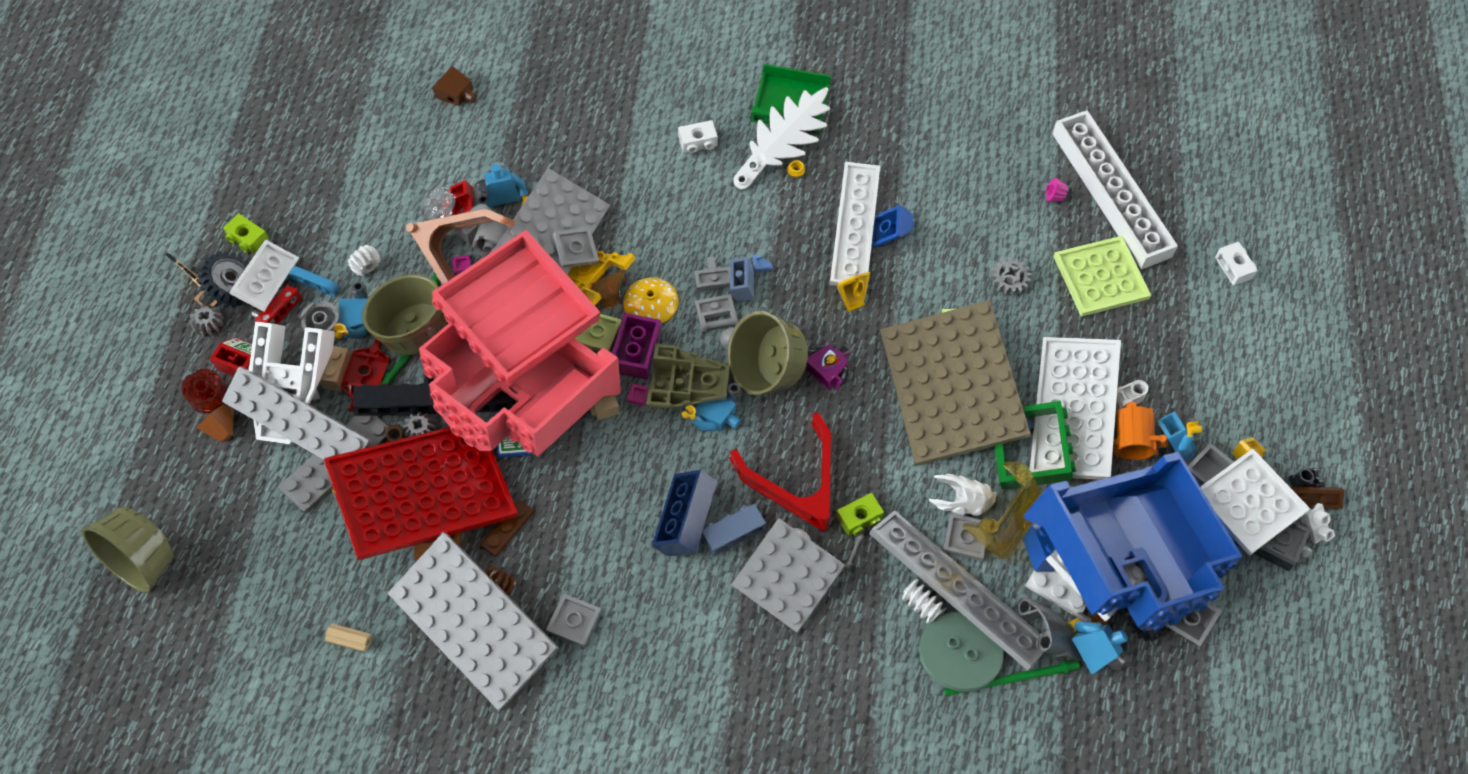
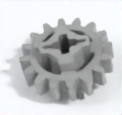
(1010, 277)

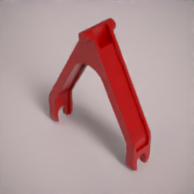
(812, 509)

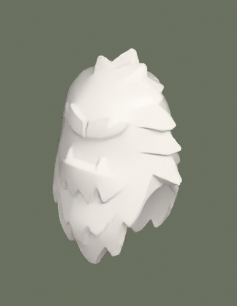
(970, 497)

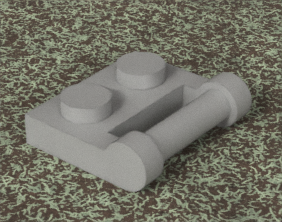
(716, 307)

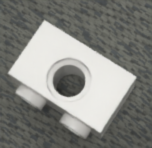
(697, 137)
(1236, 263)

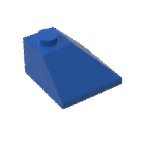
(891, 225)

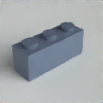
(733, 529)

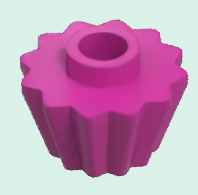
(1056, 190)

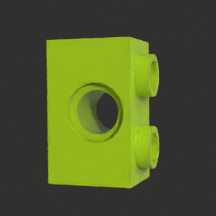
(245, 233)
(866, 506)

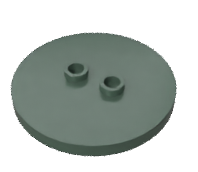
(959, 653)

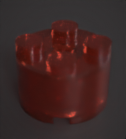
(204, 390)

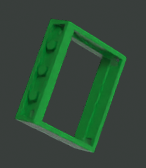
(1045, 476)

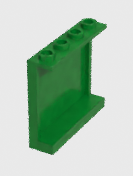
(785, 82)

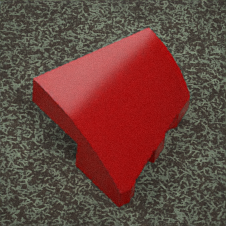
(463, 197)

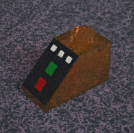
(610, 288)

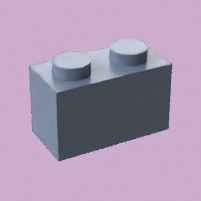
(742, 279)

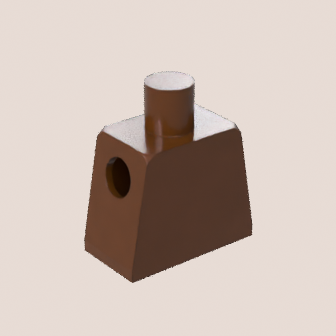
(454, 88)

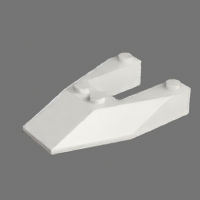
(296, 380)

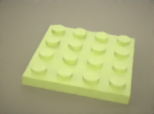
(1101, 276)

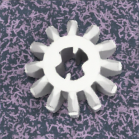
(364, 260)

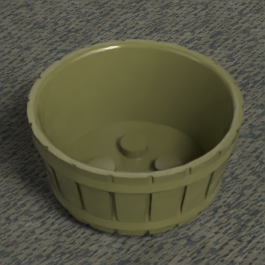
(403, 313)
(773, 346)
(129, 547)

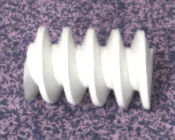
(922, 602)

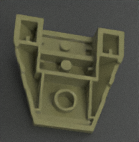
(685, 378)

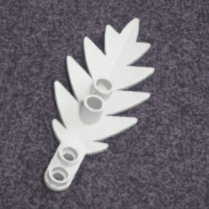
(783, 134)

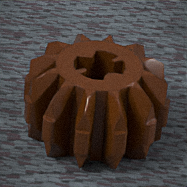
(502, 579)

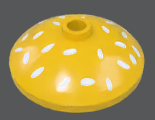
(659, 306)

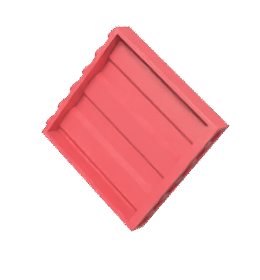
(515, 307)

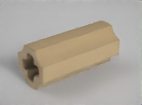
(348, 637)

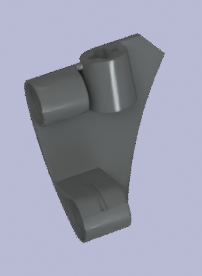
(1059, 634)

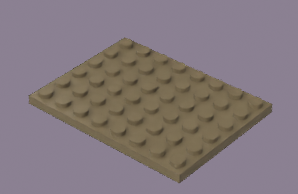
(954, 383)

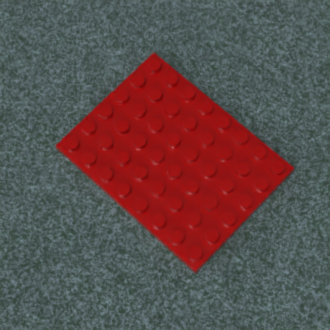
(416, 491)

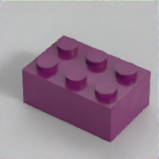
(636, 345)

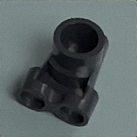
(1306, 478)

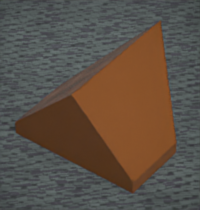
(219, 423)

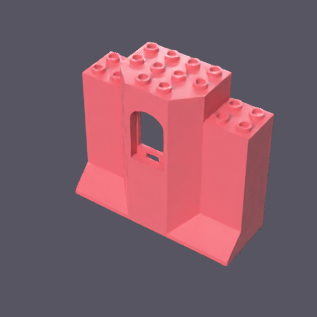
(547, 395)

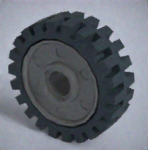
(219, 276)

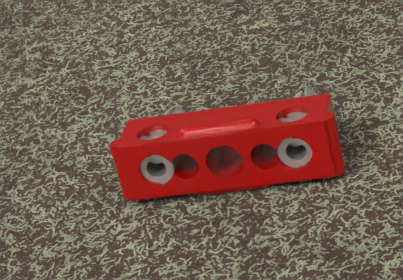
(279, 306)

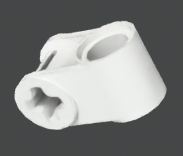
(1126, 393)

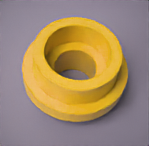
(796, 164)

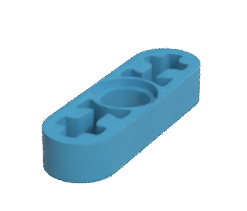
(310, 279)

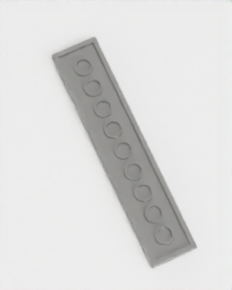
(959, 588)

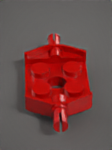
(363, 358)

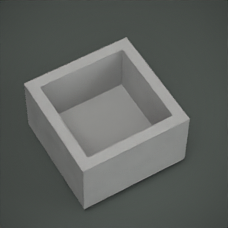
(1208, 464)

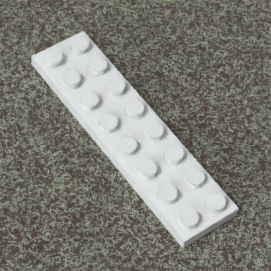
(855, 221)

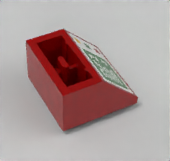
(231, 355)

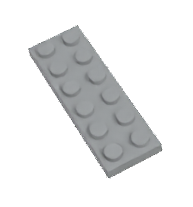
(311, 479)

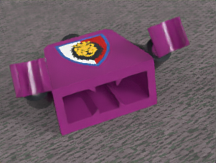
(828, 365)

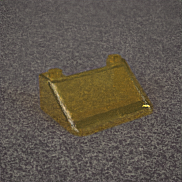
(1005, 534)

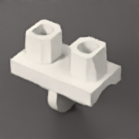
(1318, 522)

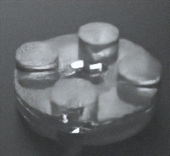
(444, 209)

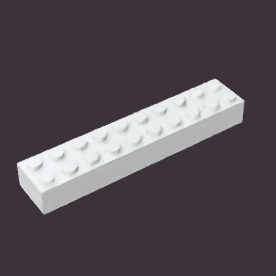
(1114, 190)

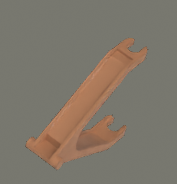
(432, 232)

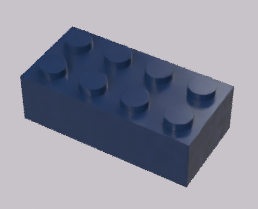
(684, 513)

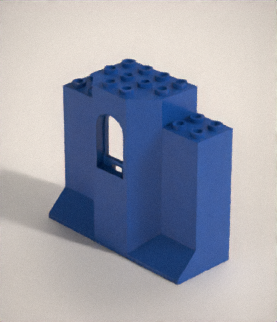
(1143, 517)

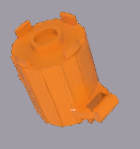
(1136, 433)

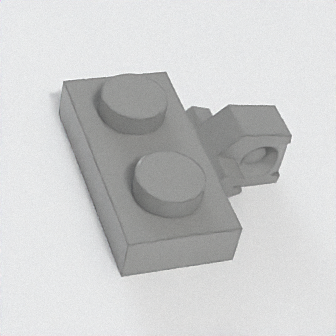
(712, 276)

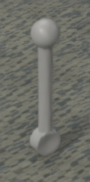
(860, 536)

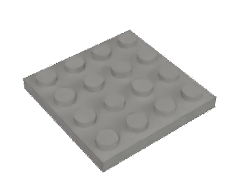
(788, 575)

